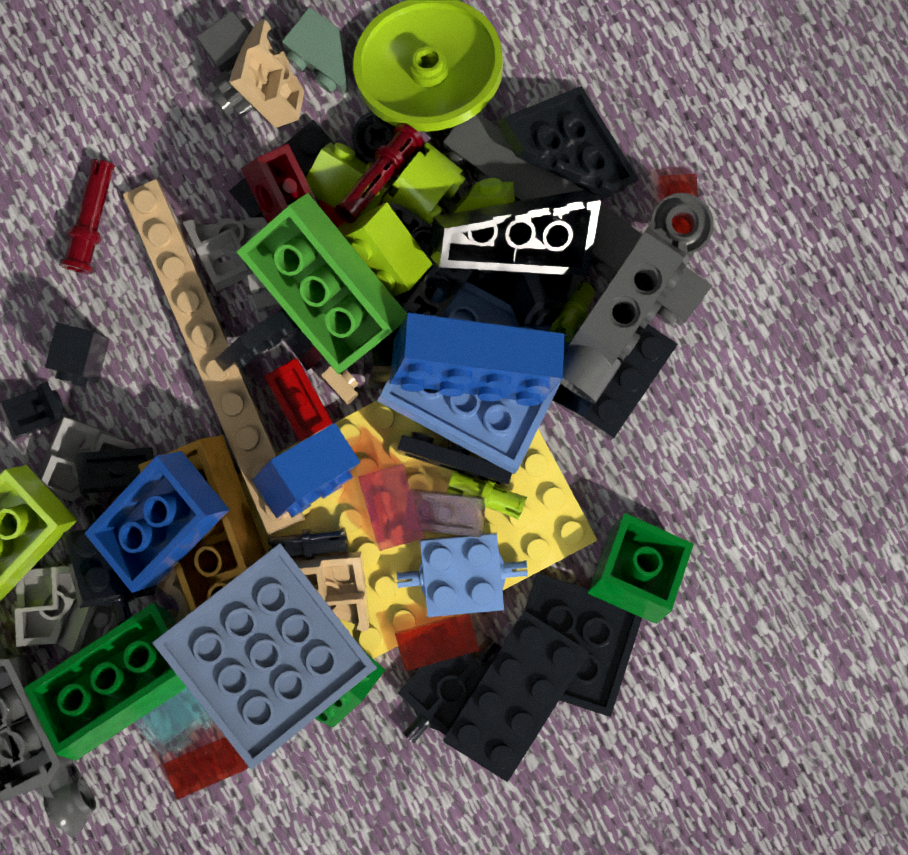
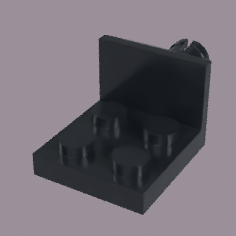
(267, 336)

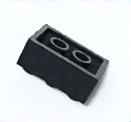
(625, 387)

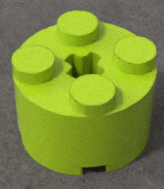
(425, 183)

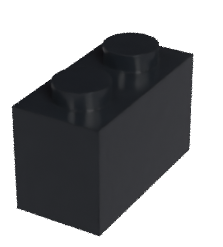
(76, 355)

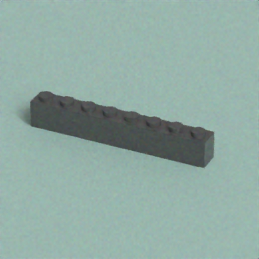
(487, 154)

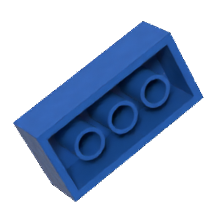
(476, 359)

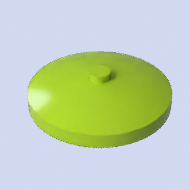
(428, 64)

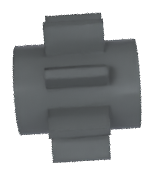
(228, 97)

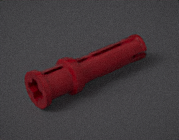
(389, 161)
(84, 232)

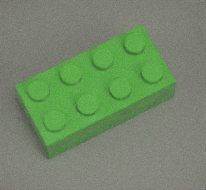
(322, 283)

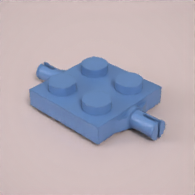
(462, 574)

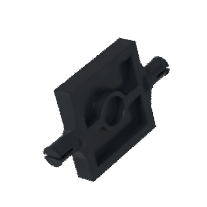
(93, 576)
(443, 688)

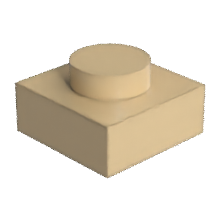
(342, 384)

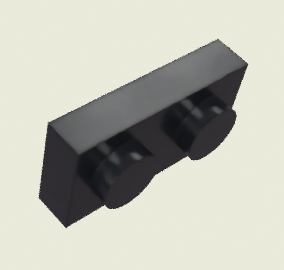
(109, 469)

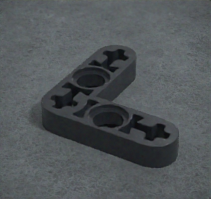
(438, 276)

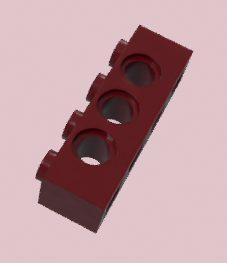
(276, 181)

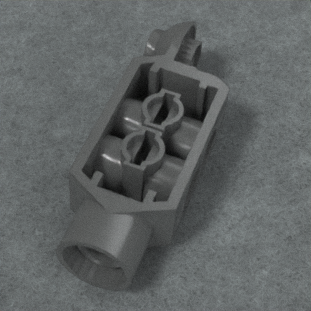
(658, 262)
(28, 757)

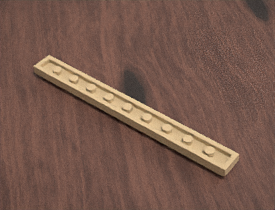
(205, 340)

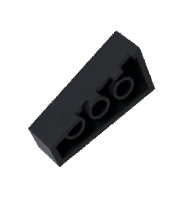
(522, 236)

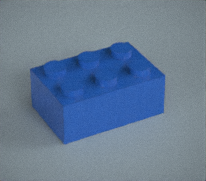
(156, 521)

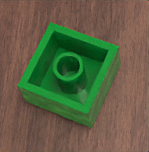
(641, 568)

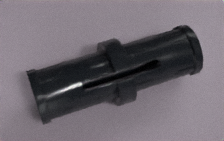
(312, 543)

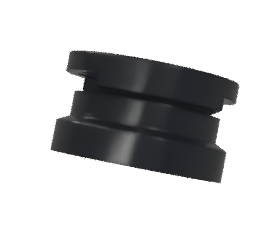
(370, 134)

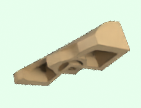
(267, 79)
(340, 583)

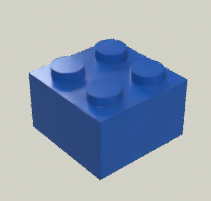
(306, 472)

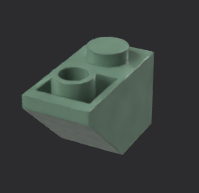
(318, 47)

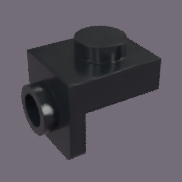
(32, 411)

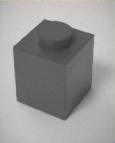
(224, 40)

